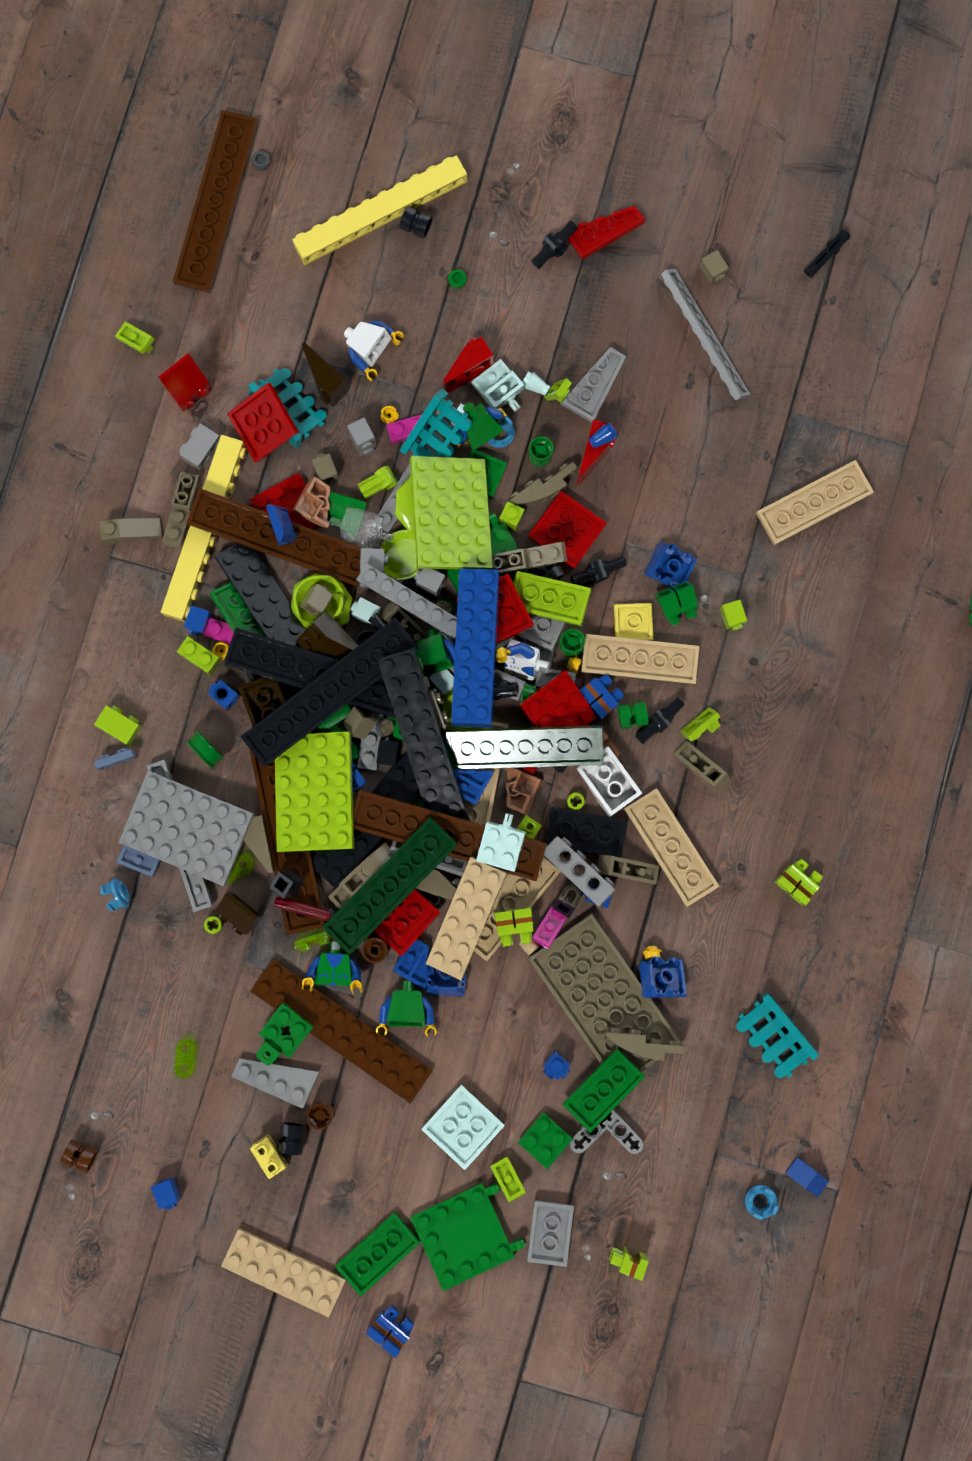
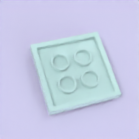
(463, 1127)

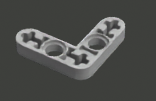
(610, 1126)

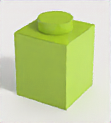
(511, 516)
(733, 615)

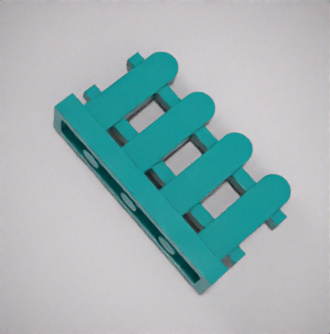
(304, 404)
(437, 423)
(787, 1040)

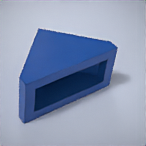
(807, 1177)

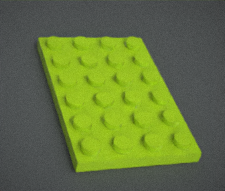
(450, 513)
(315, 794)

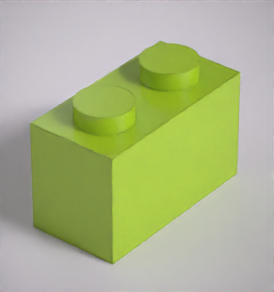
(199, 656)
(118, 725)

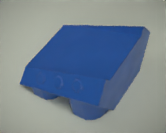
(281, 524)
(670, 565)
(662, 978)
(444, 984)

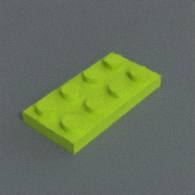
(552, 598)

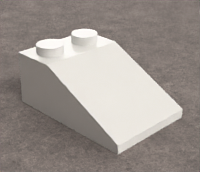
(610, 783)

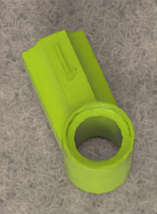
(381, 480)

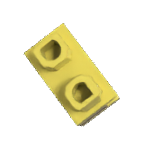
(267, 1157)

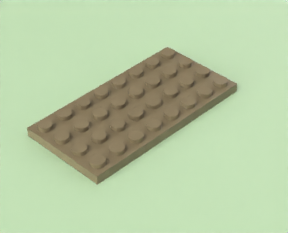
(599, 990)

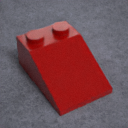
(471, 362)
(185, 383)
(592, 456)

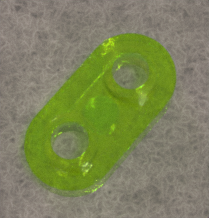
(238, 872)
(305, 944)
(185, 1058)

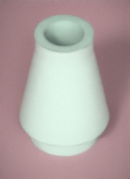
(535, 383)

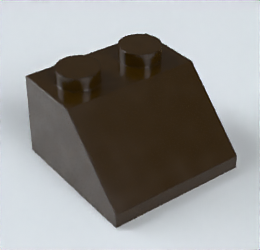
(237, 913)

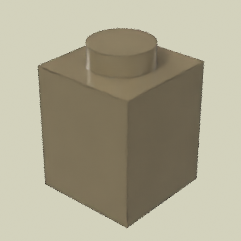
(714, 267)
(325, 468)
(316, 599)
(359, 722)

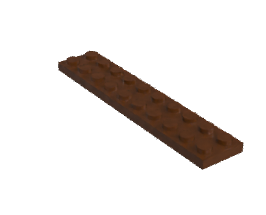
(215, 201)
(254, 530)
(401, 820)
(297, 861)
(344, 1032)

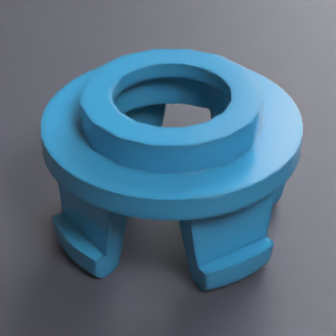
(507, 425)
(120, 893)
(772, 1204)

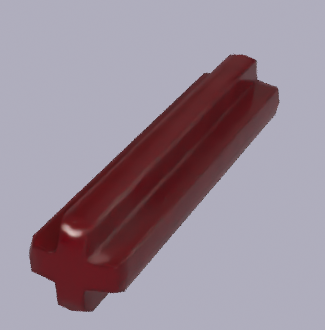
(301, 908)

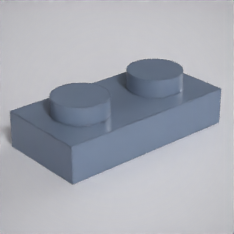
(107, 761)
(138, 861)

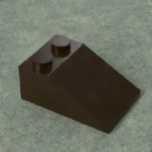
(329, 382)
(326, 638)
(261, 698)

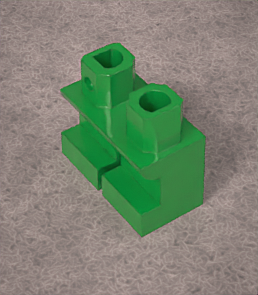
(676, 601)

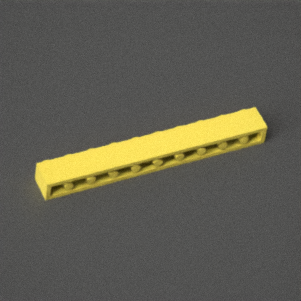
(379, 210)
(198, 542)

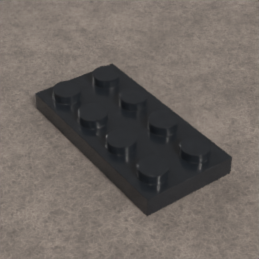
(587, 831)

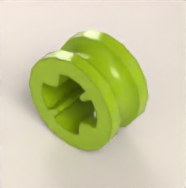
(579, 806)
(214, 930)

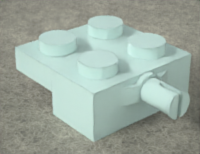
(499, 386)
(501, 844)

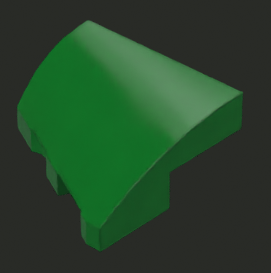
(339, 503)

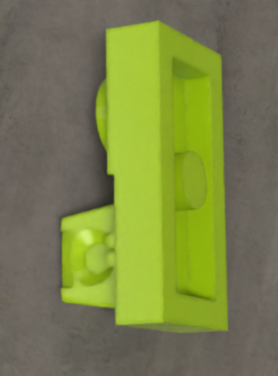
(135, 338)
(558, 390)
(706, 720)
(508, 1179)

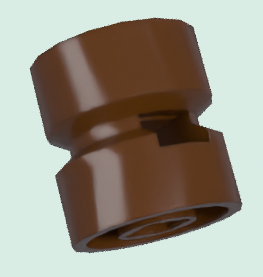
(375, 950)
(320, 1115)
(85, 1159)

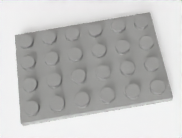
(186, 828)

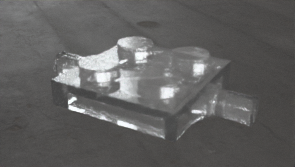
(361, 528)

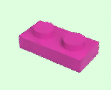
(401, 429)
(218, 631)
(549, 928)

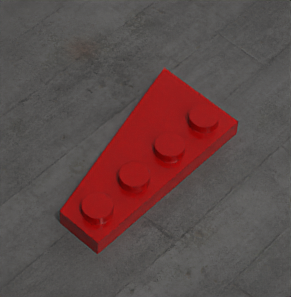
(604, 230)

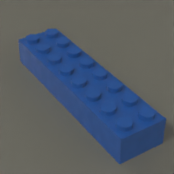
(475, 648)

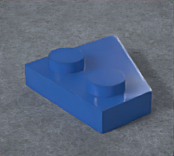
(473, 783)
(413, 964)

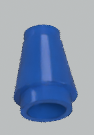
(603, 436)

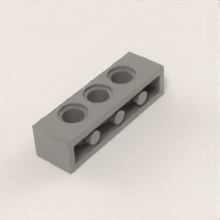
(553, 854)

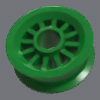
(204, 749)

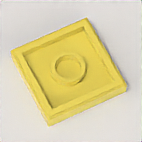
(633, 621)

